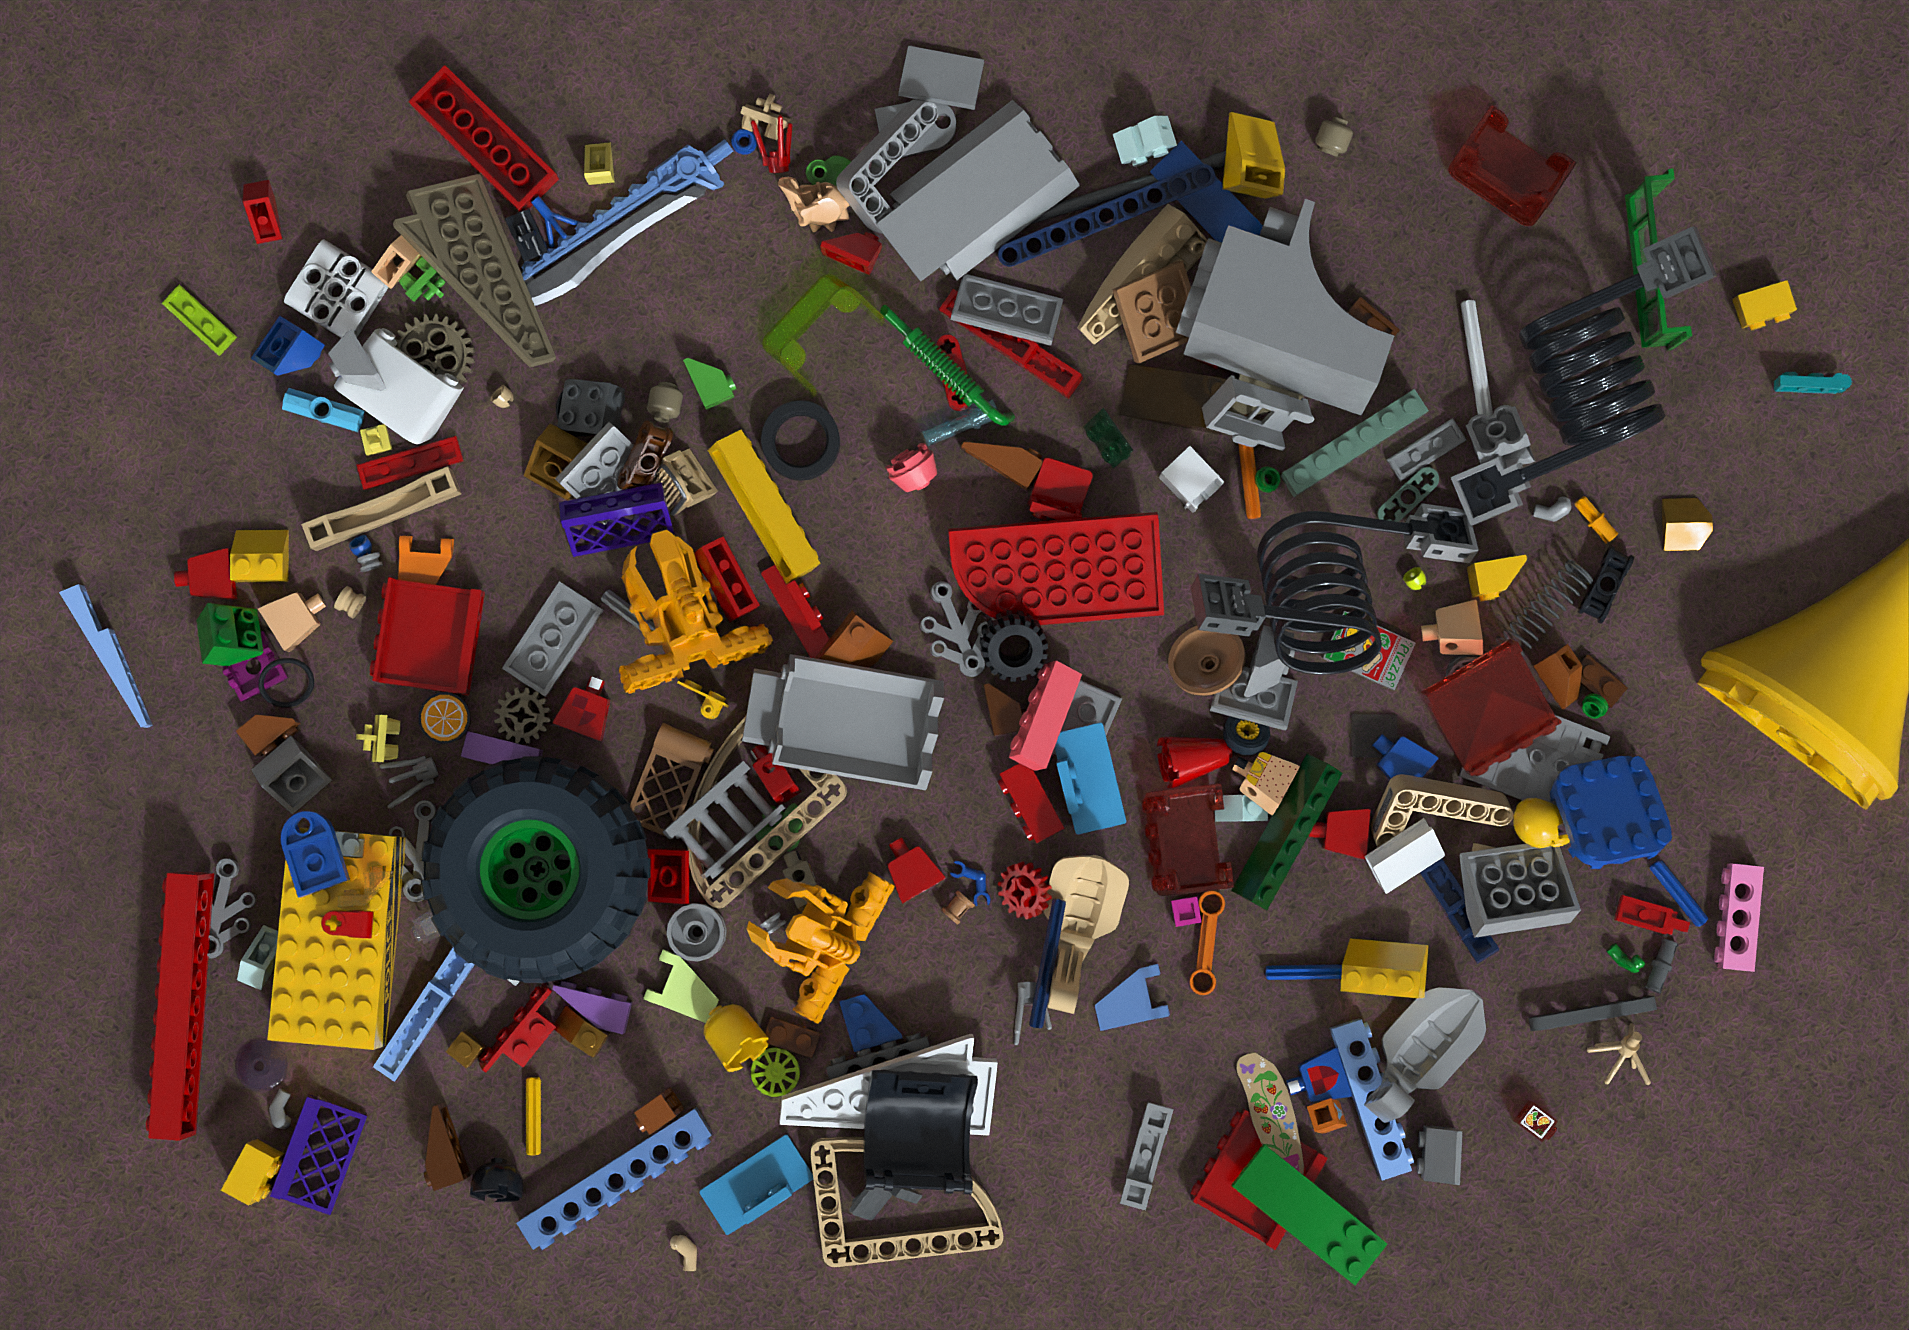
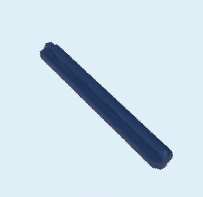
(1047, 963)

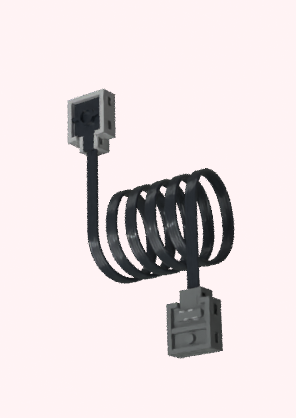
(1672, 267)
(1228, 608)

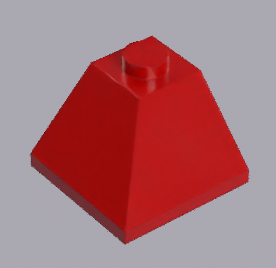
(854, 250)
(669, 875)

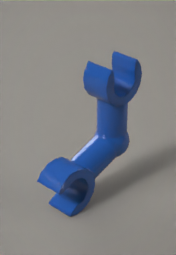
(979, 877)

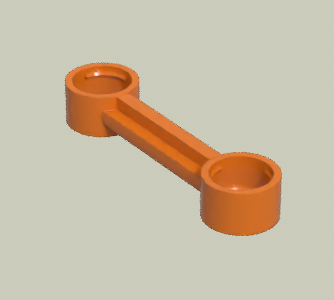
(1206, 942)

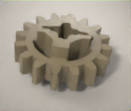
(524, 703)

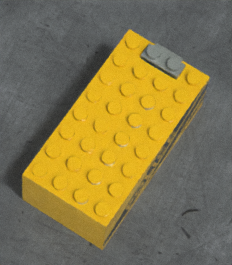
(334, 985)

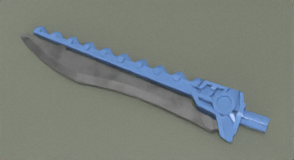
(671, 176)

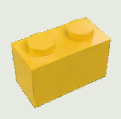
(1764, 305)

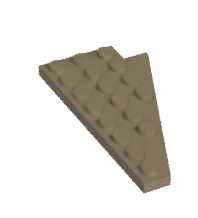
(467, 246)

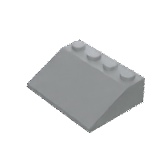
(1517, 889)

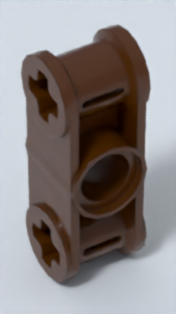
(652, 442)

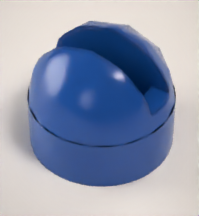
(360, 546)

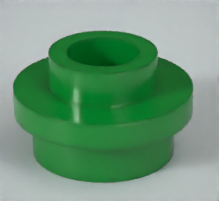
(1273, 477)
(1594, 706)

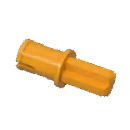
(1596, 519)

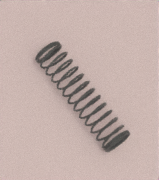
(1570, 566)

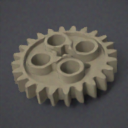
(423, 334)

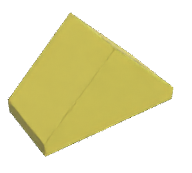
(598, 164)

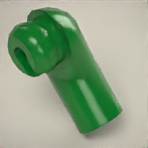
(1619, 956)

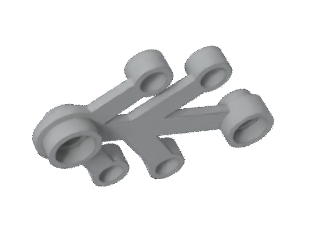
(957, 633)
(415, 854)
(220, 913)

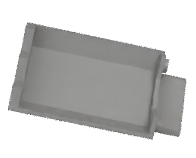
(976, 195)
(846, 720)

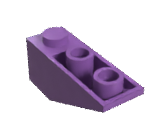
(602, 1011)

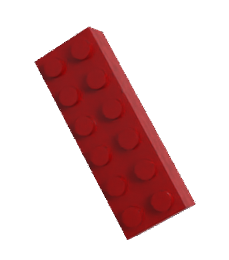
(483, 139)

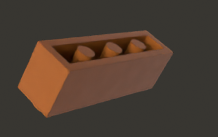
(658, 1111)

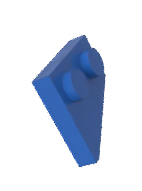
(866, 1023)

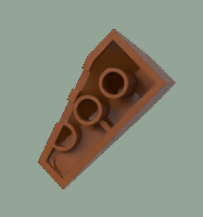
(855, 643)

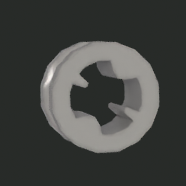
(370, 562)
(773, 923)

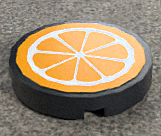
(444, 718)

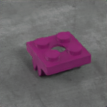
(247, 684)

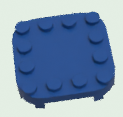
(1611, 811)

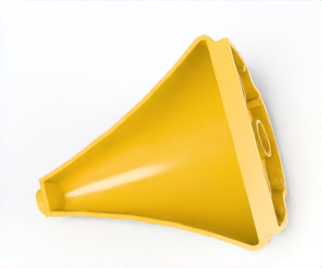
(1830, 680)

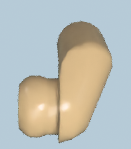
(687, 1249)

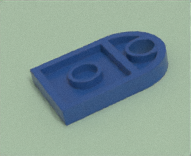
(313, 856)

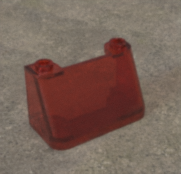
(1508, 170)

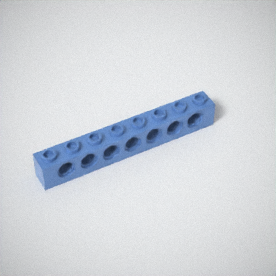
(532, 1224)

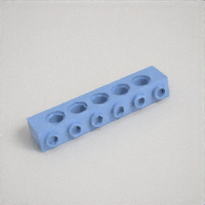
(1386, 1165)

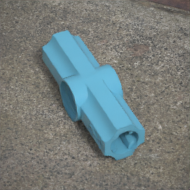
(338, 414)

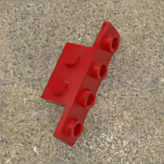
(798, 611)
(524, 1034)

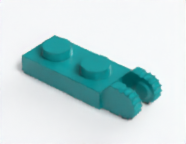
(1812, 383)

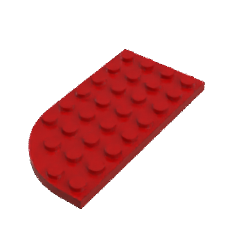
(1063, 568)

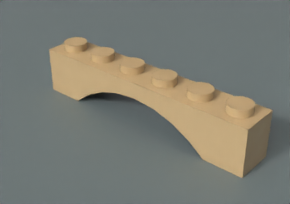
(377, 512)

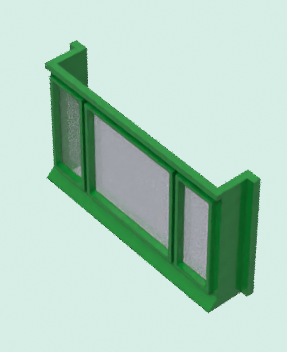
(1643, 234)

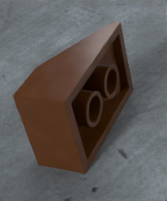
(444, 1156)

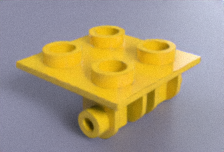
(713, 702)

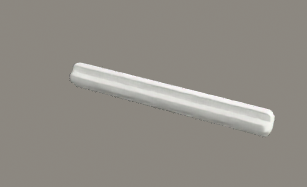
(1476, 357)

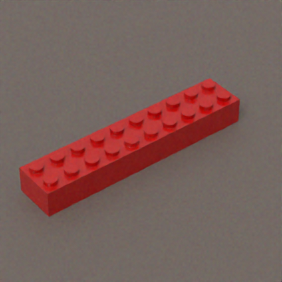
(180, 1005)

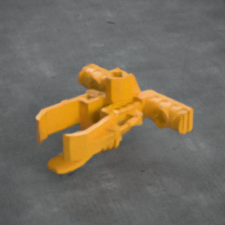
(680, 619)
(823, 937)

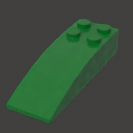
(1309, 1214)

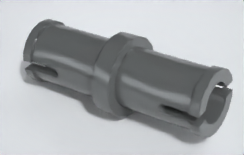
(1661, 966)

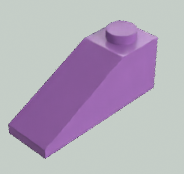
(494, 750)

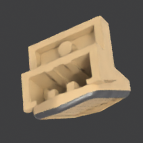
(683, 481)

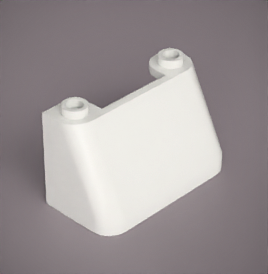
(413, 397)

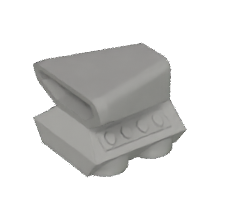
(1500, 436)

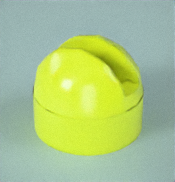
(1415, 578)

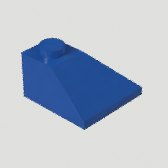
(287, 348)

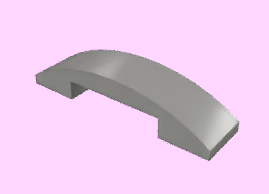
(1146, 1155)

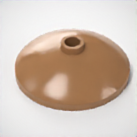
(1200, 649)

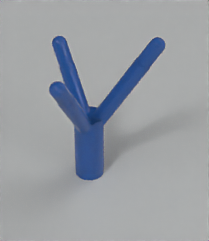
(550, 217)

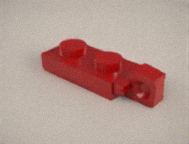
(1649, 916)

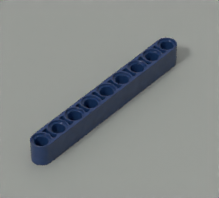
(1115, 206)

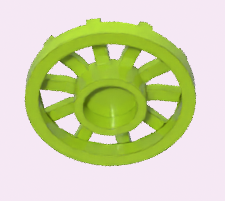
(775, 1072)

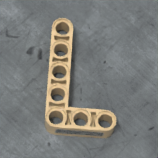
(1435, 797)

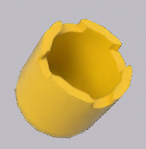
(734, 1036)

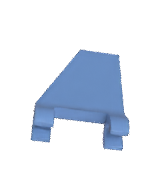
(1130, 1002)

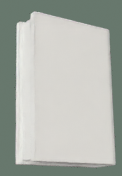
(1404, 856)

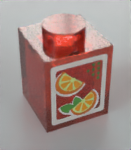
(1536, 1121)

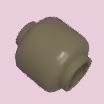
(1334, 136)
(664, 401)

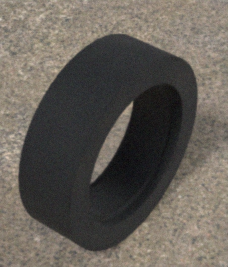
(794, 409)

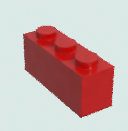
(726, 579)
(1030, 802)

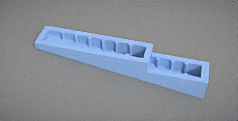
(107, 649)
(423, 1015)

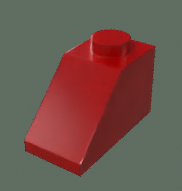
(262, 211)

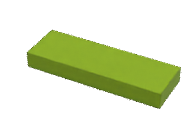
(199, 320)

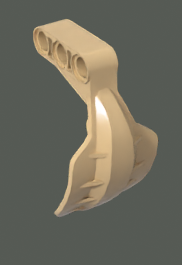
(1093, 908)

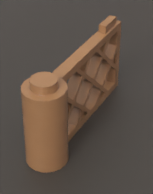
(679, 747)

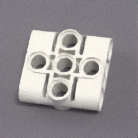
(310, 297)

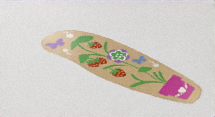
(1271, 1108)

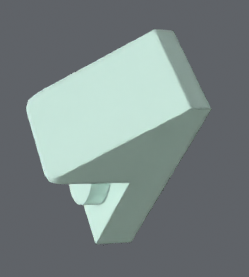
(1240, 809)

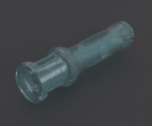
(971, 419)

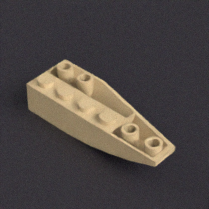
(1163, 242)

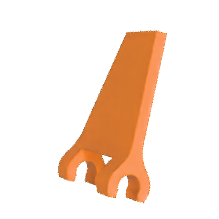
(423, 566)

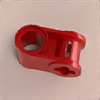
(354, 923)

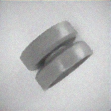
(681, 934)

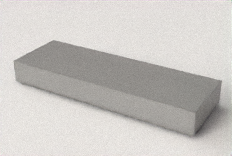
(1426, 449)

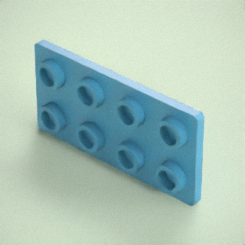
(1089, 778)
(757, 1185)

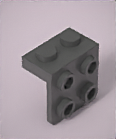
(590, 406)
(872, 1201)

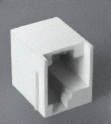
(1191, 479)

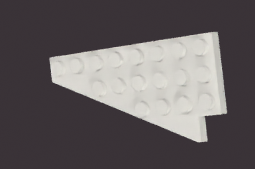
(843, 1099)

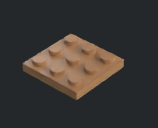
(1152, 310)

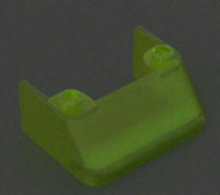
(781, 339)

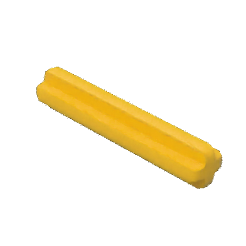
(533, 1116)

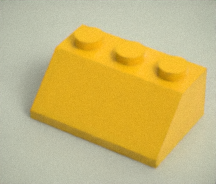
(1385, 968)

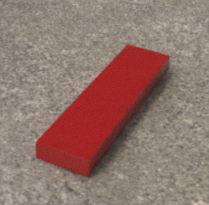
(410, 463)

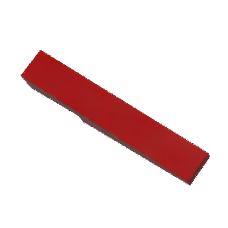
(1025, 354)

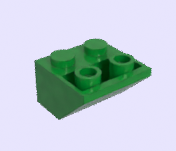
(228, 634)

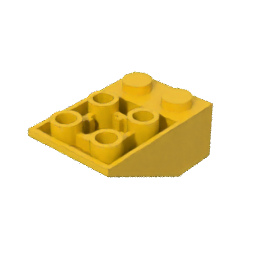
(1253, 157)

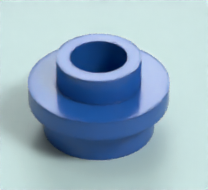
(738, 135)

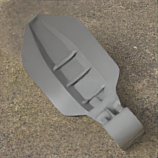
(1427, 1047)

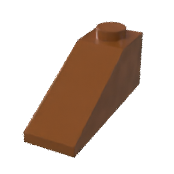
(1011, 462)

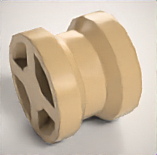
(349, 602)

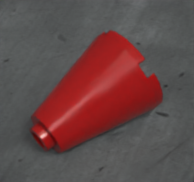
(1190, 758)

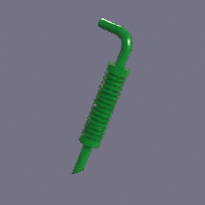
(945, 368)

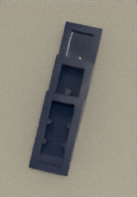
(1452, 902)

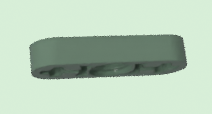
(1417, 478)

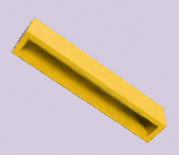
(764, 506)

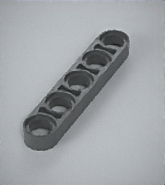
(1594, 1013)

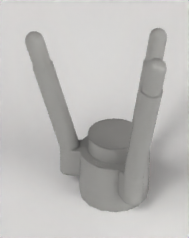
(423, 769)
(1026, 994)

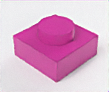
(1186, 911)

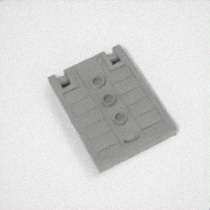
(1534, 769)

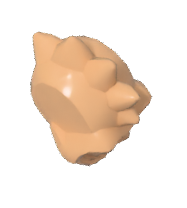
(815, 203)

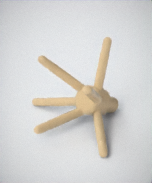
(1627, 1048)

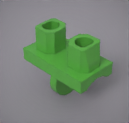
(417, 287)

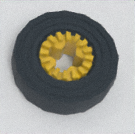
(1244, 745)

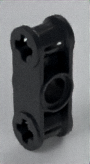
(1615, 572)

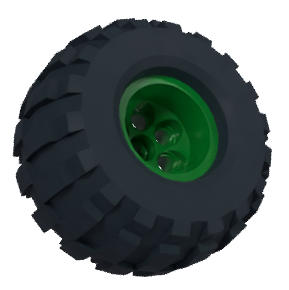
(473, 851)

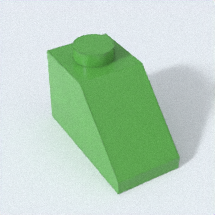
(710, 383)

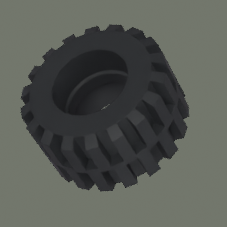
(1016, 665)

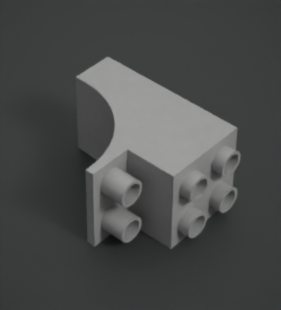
(1271, 319)

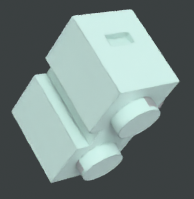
(1145, 140)

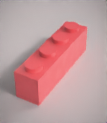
(1044, 715)

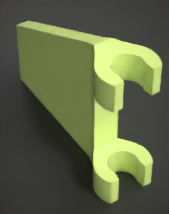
(683, 990)

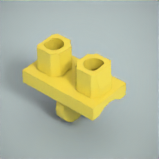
(381, 727)

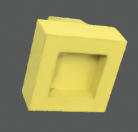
(376, 439)

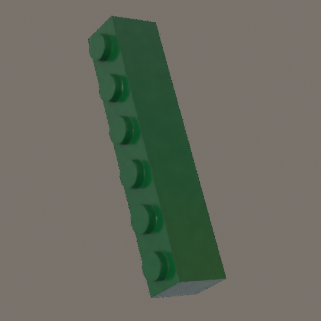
(1287, 832)

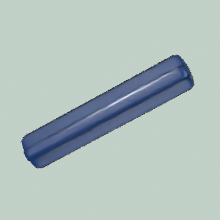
(1678, 893)
(1295, 972)

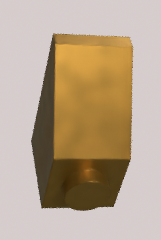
(580, 1032)

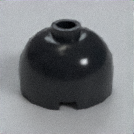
(497, 1181)

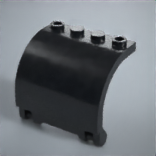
(918, 1131)

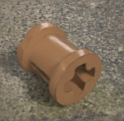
(957, 907)

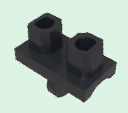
(526, 234)

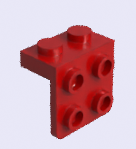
(1059, 490)

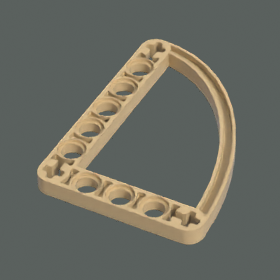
(762, 847)
(899, 1240)

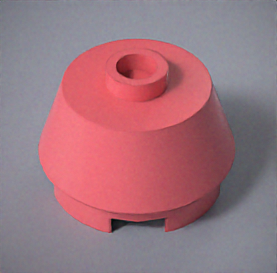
(913, 468)

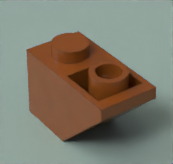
(1562, 675)
(264, 732)

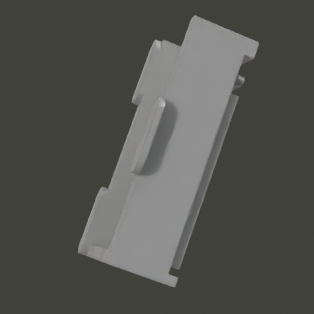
(1249, 430)

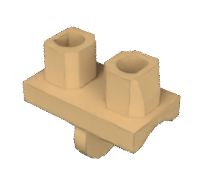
(754, 113)

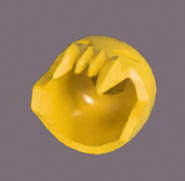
(1538, 822)

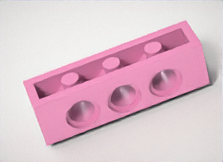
(1752, 879)

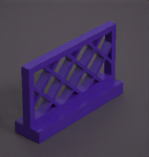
(614, 507)
(295, 1153)

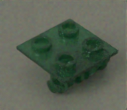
(1108, 438)

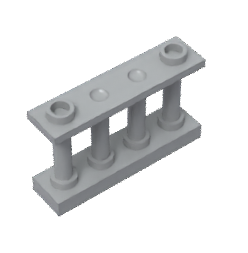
(719, 795)

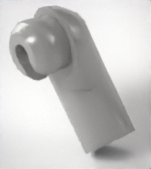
(1555, 512)
(277, 1111)

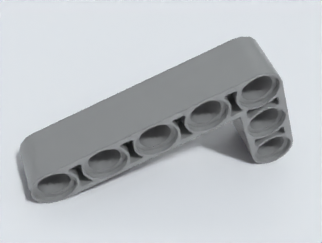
(882, 161)

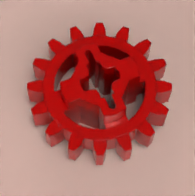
(1024, 890)

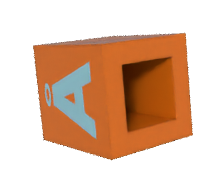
(1327, 1116)

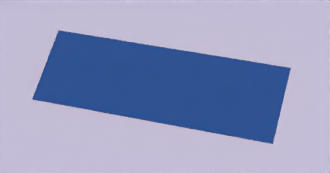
(1209, 206)

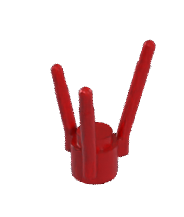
(778, 159)

